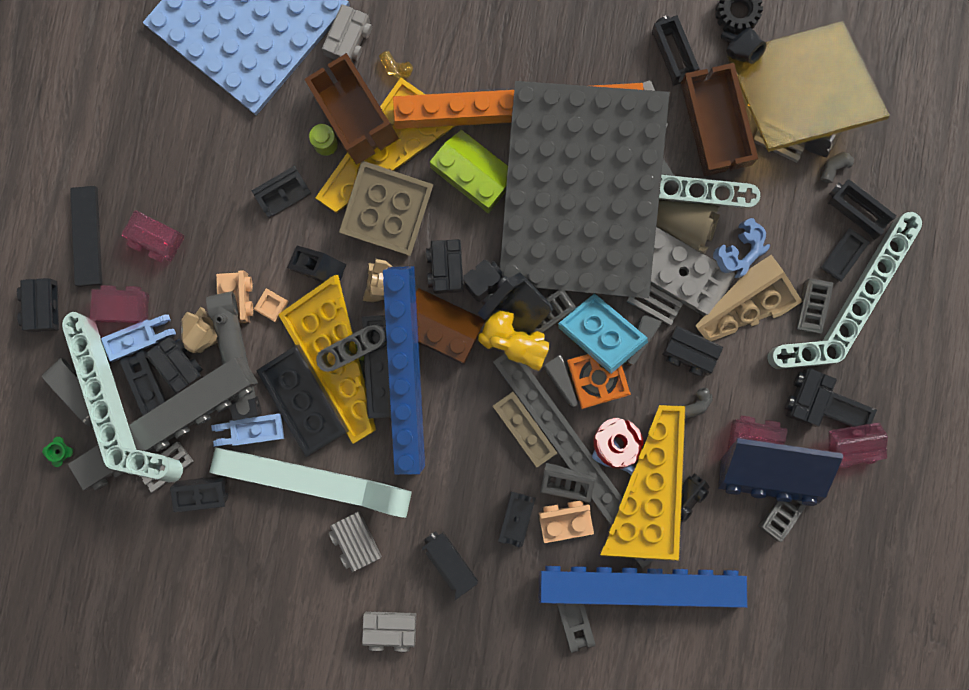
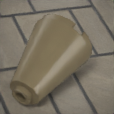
(689, 222)

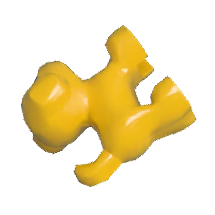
(517, 345)

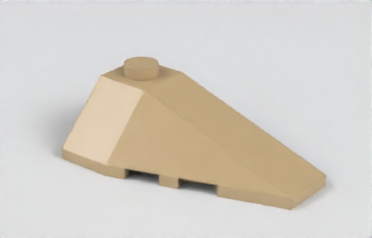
(755, 296)

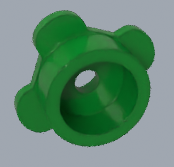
(50, 451)

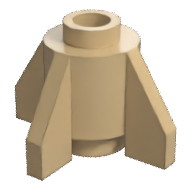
(375, 288)
(197, 331)

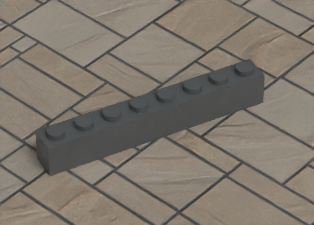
(172, 418)

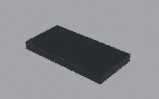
(302, 400)

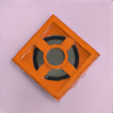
(594, 382)

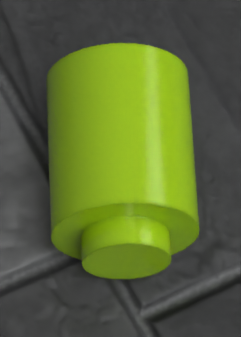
(323, 139)

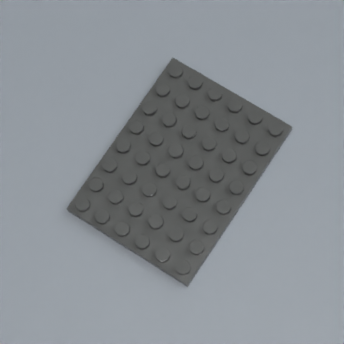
(584, 187)

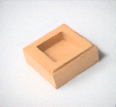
(271, 305)

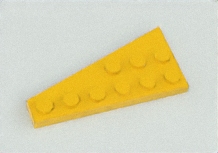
(411, 141)
(317, 323)
(651, 506)

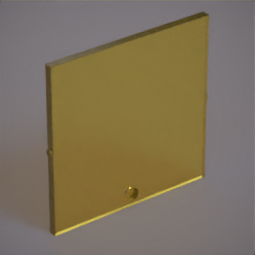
(809, 87)

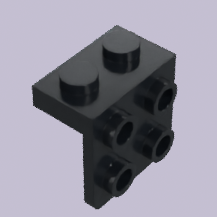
(517, 297)

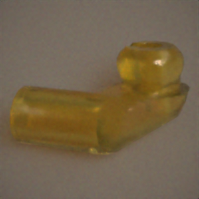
(395, 69)

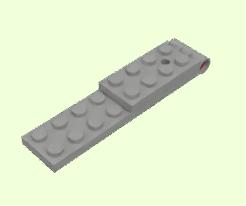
(704, 280)

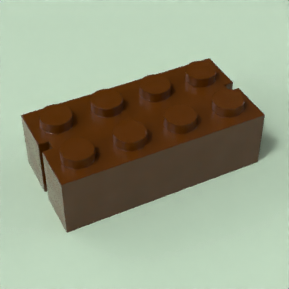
(351, 109)
(719, 119)

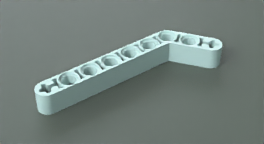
(709, 187)
(858, 296)
(106, 407)
(311, 481)

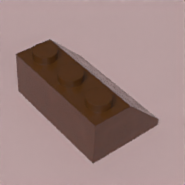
(446, 326)

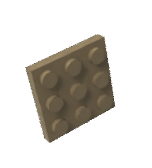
(386, 208)

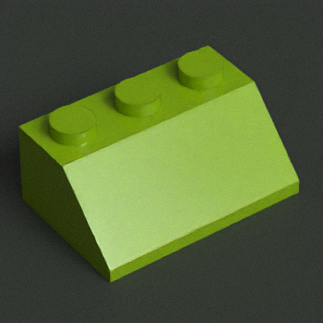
(471, 170)

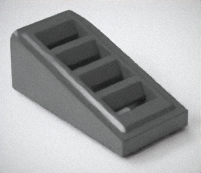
(823, 307)
(561, 314)
(648, 327)
(558, 374)
(564, 473)
(785, 527)

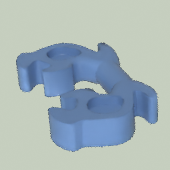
(729, 262)

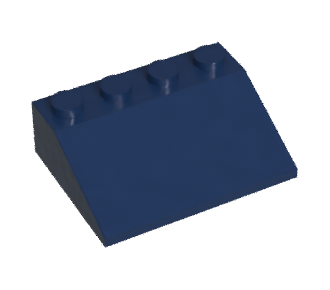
(778, 471)

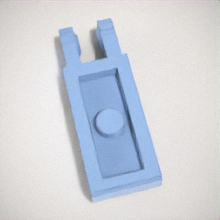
(135, 338)
(251, 430)

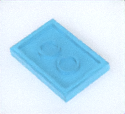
(603, 333)

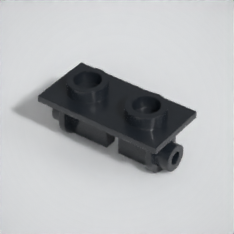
(694, 493)

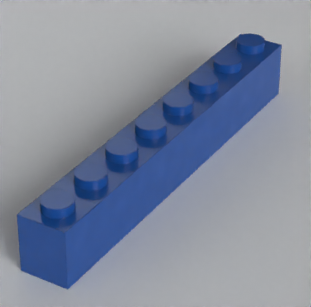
(404, 369)
(642, 588)

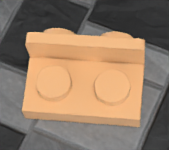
(240, 285)
(565, 522)

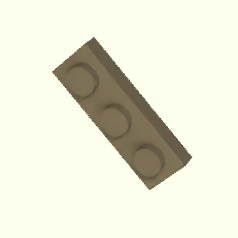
(524, 429)

